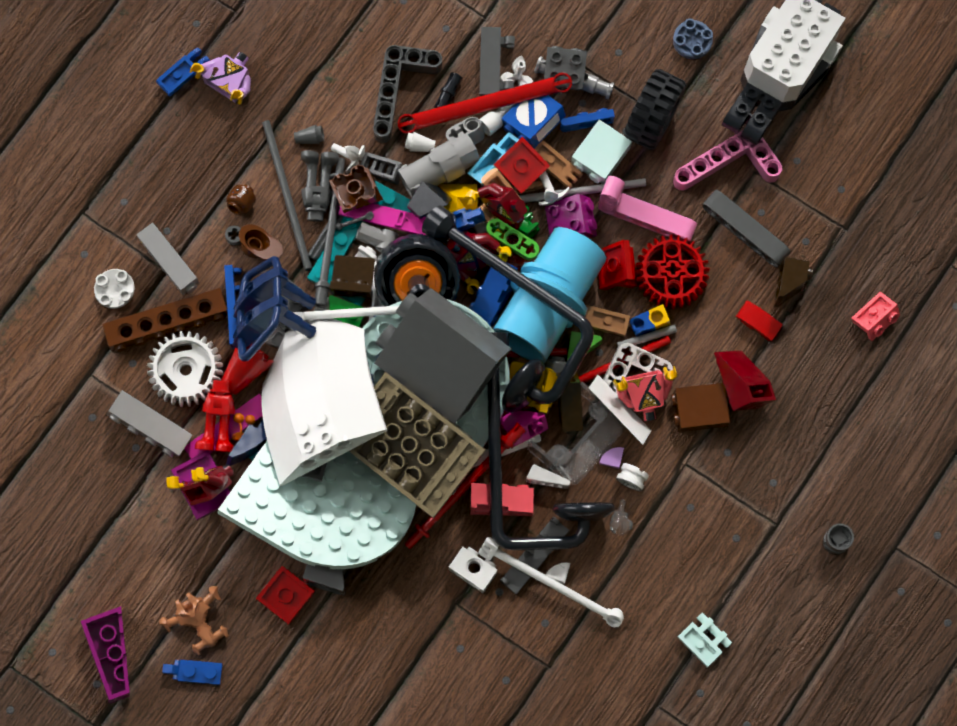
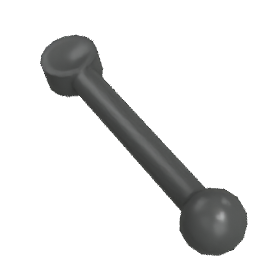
(369, 215)

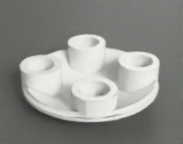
(114, 288)

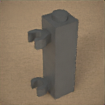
(490, 60)

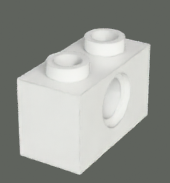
(478, 580)

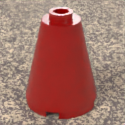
(243, 373)

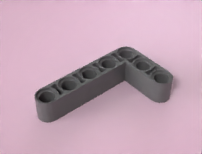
(392, 84)

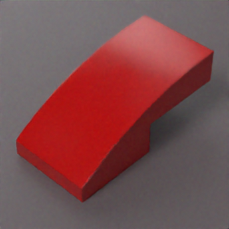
(759, 320)

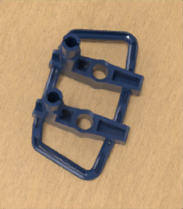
(263, 308)

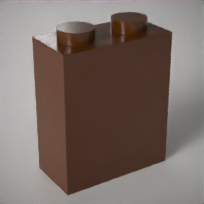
(700, 407)

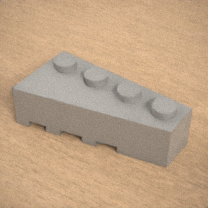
(149, 424)

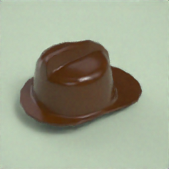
(258, 243)

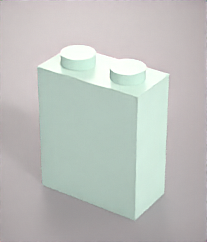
(601, 152)

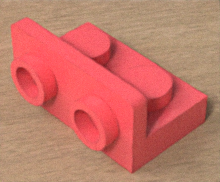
(876, 315)

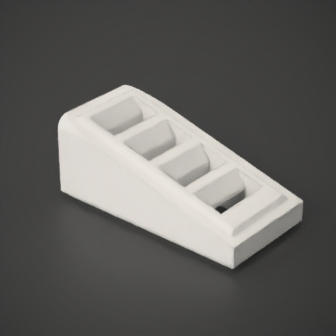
(544, 477)

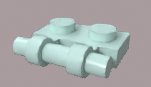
(700, 644)

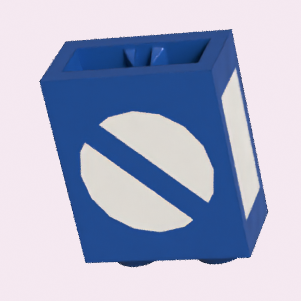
(533, 119)

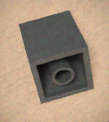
(325, 579)

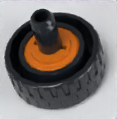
(414, 266)

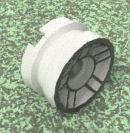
(632, 477)

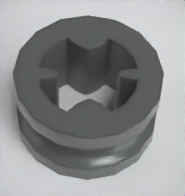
(229, 231)

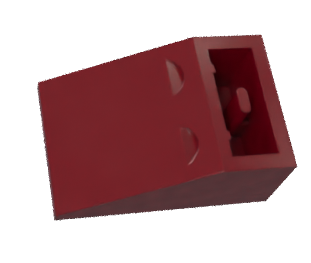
(743, 381)

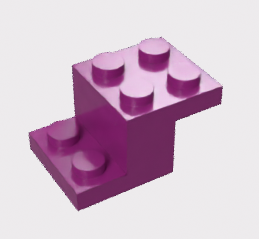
(184, 472)

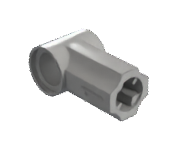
(375, 237)

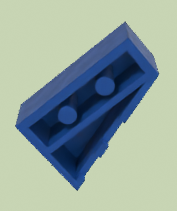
(492, 296)

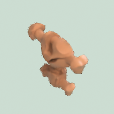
(194, 613)

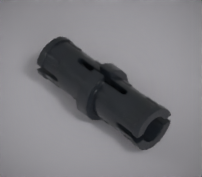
(448, 90)

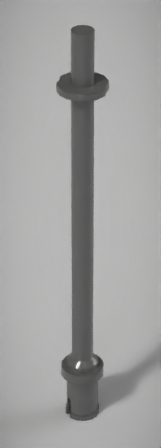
(322, 286)

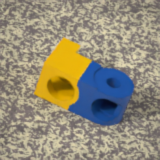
(650, 320)

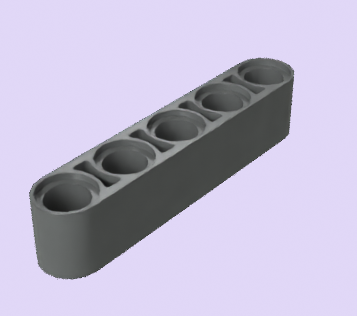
(746, 228)

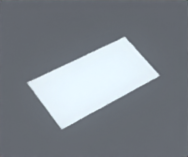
(615, 405)

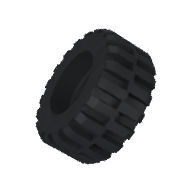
(655, 109)

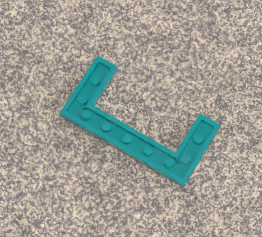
(344, 238)

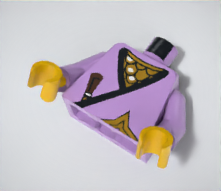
(226, 76)

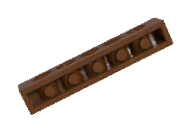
(174, 310)

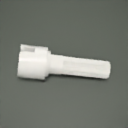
(492, 120)

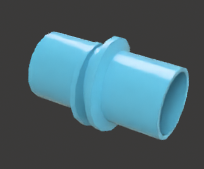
(567, 271)

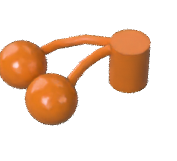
(239, 418)

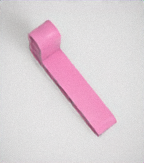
(727, 156)
(643, 214)

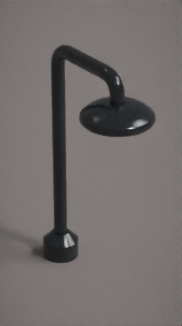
(529, 379)
(569, 511)

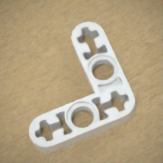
(633, 360)

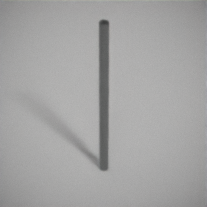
(287, 195)

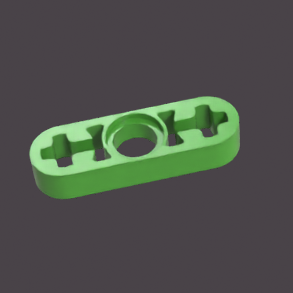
(511, 231)

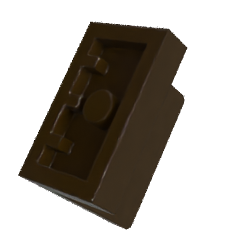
(352, 277)

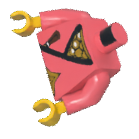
(646, 391)

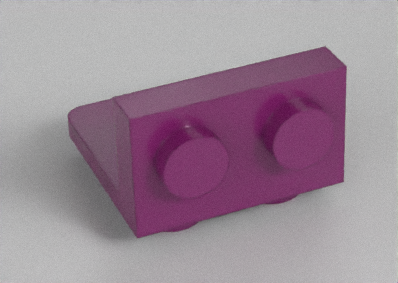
(572, 213)

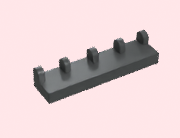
(516, 579)

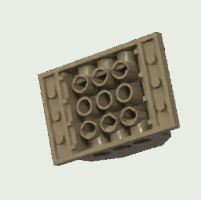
(420, 450)

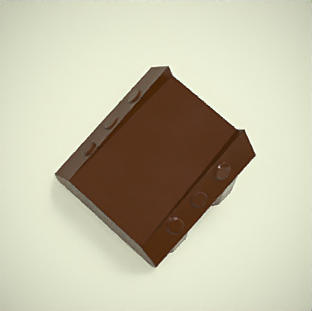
(355, 188)

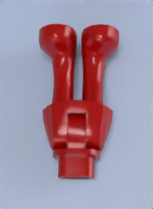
(220, 404)

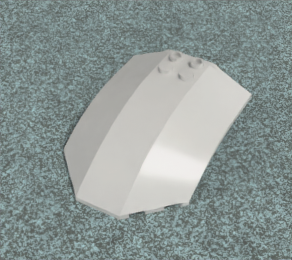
(319, 398)

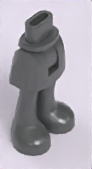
(317, 198)

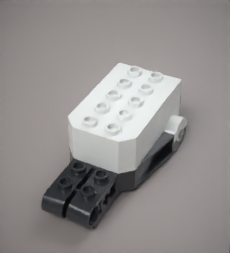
(785, 63)

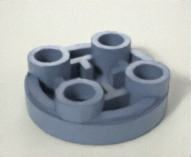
(692, 39)

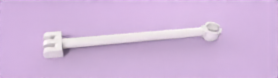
(373, 311)
(490, 548)

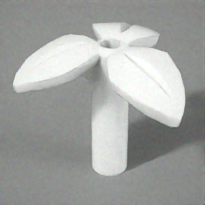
(518, 68)
(351, 153)
(550, 195)

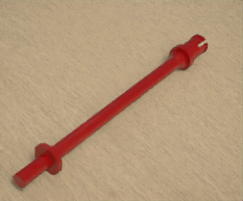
(506, 443)

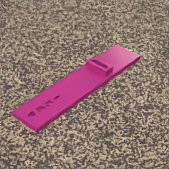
(388, 218)
(252, 407)

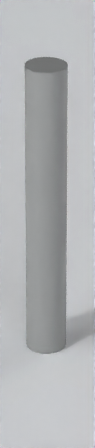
(650, 336)

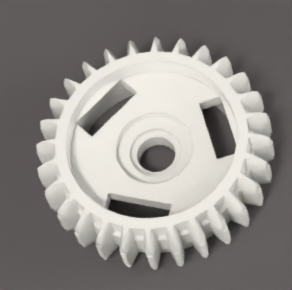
(170, 364)

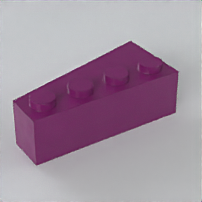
(108, 650)

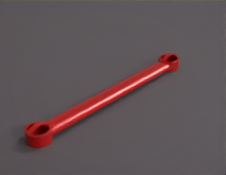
(484, 103)

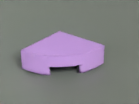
(612, 457)

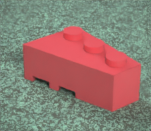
(515, 500)

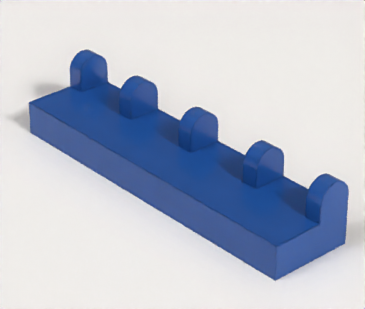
(231, 291)

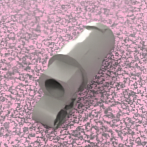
(446, 160)

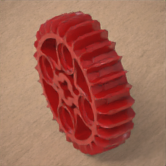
(679, 267)

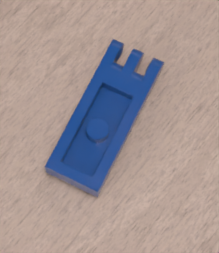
(585, 120)

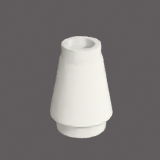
(419, 143)

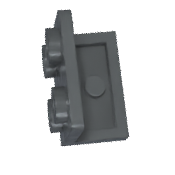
(566, 61)

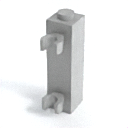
(168, 259)

